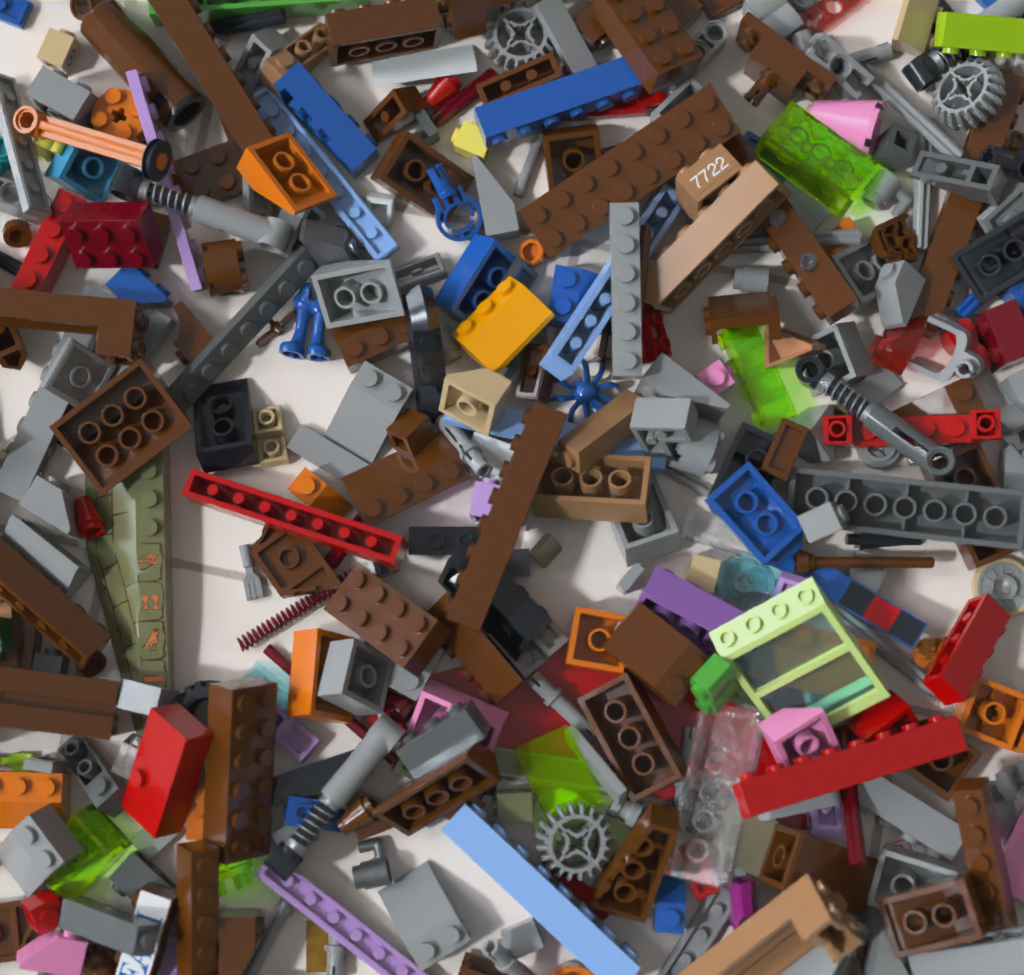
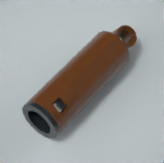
(128, 48)

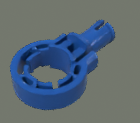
(445, 189)

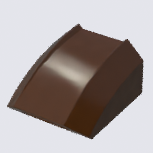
(943, 774)

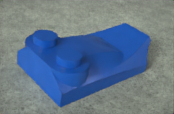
(757, 516)

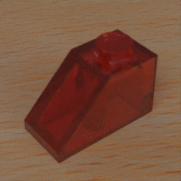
(897, 345)

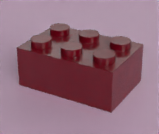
(112, 234)

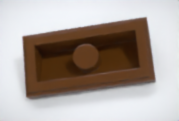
(533, 380)

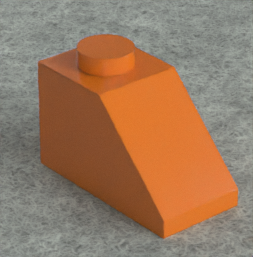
(318, 494)

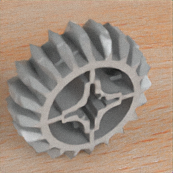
(505, 22)
(968, 93)
(566, 848)

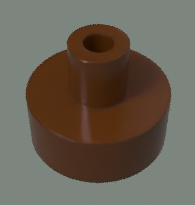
(17, 233)
(95, 666)

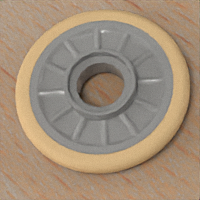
(1007, 569)

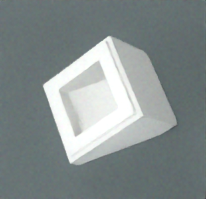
(382, 206)

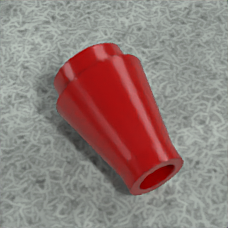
(442, 90)
(89, 521)

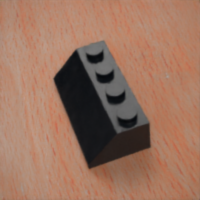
(512, 617)

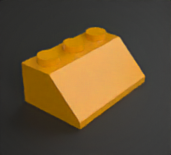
(502, 325)

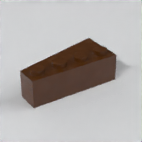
(637, 867)

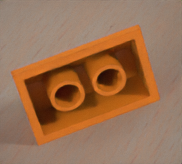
(307, 667)
(30, 790)

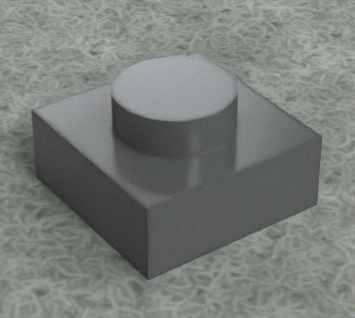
(425, 127)

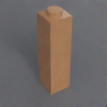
(598, 434)

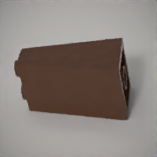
(796, 853)

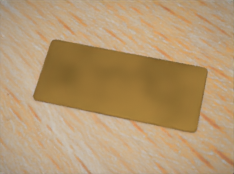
(315, 948)

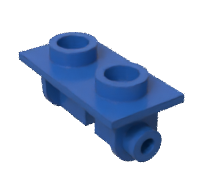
(298, 809)

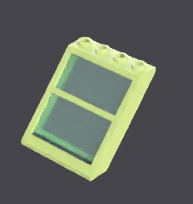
(800, 656)

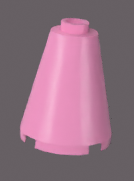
(851, 119)

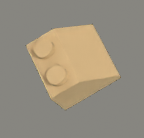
(914, 27)
(475, 398)

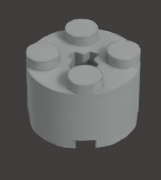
(698, 456)

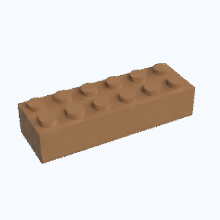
(713, 235)

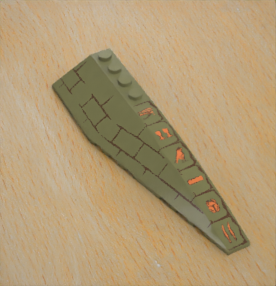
(135, 574)

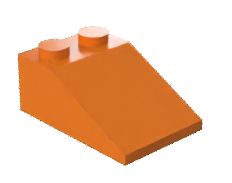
(285, 174)

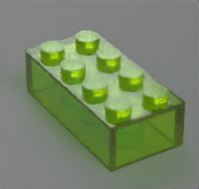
(816, 159)

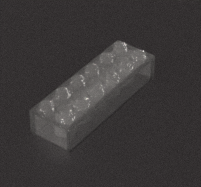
(708, 808)

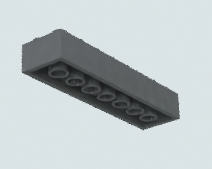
(914, 507)

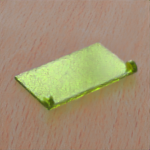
(557, 771)

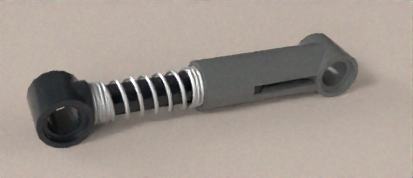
(877, 419)

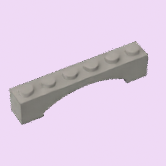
(625, 291)

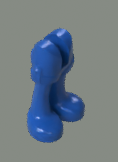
(305, 308)

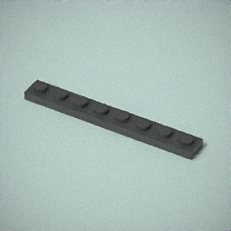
(243, 327)

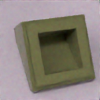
(545, 550)

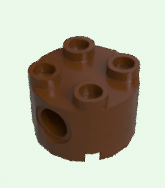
(223, 267)

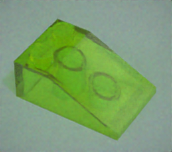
(103, 848)

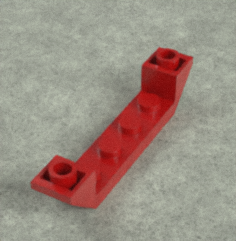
(943, 429)

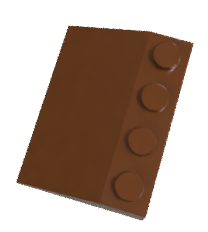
(122, 425)

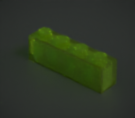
(758, 385)

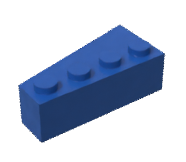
(327, 120)

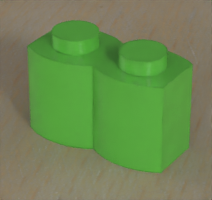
(714, 685)

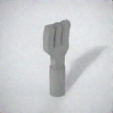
(252, 582)

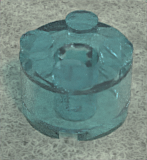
(759, 576)

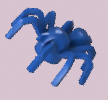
(586, 392)

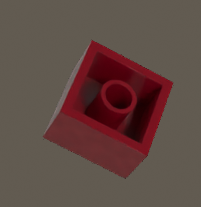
(1002, 334)

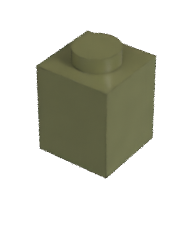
(513, 805)

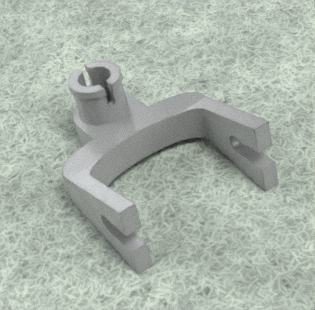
(960, 358)

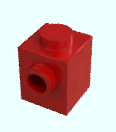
(43, 911)

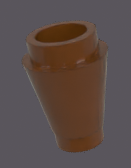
(358, 815)

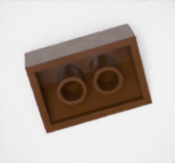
(371, 340)

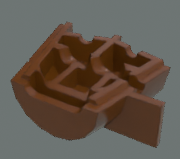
(894, 240)

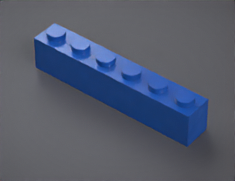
(556, 102)

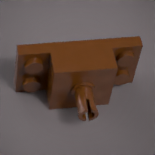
(779, 66)

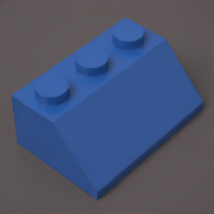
(474, 277)

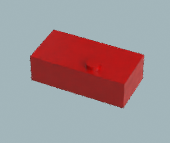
(166, 770)

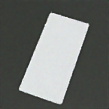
(423, 65)

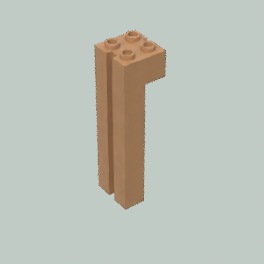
(784, 933)

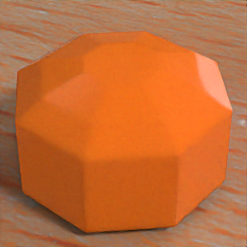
(532, 253)

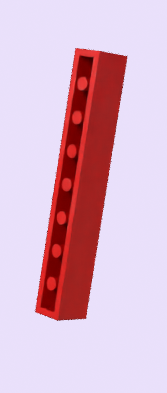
(296, 519)
(848, 767)

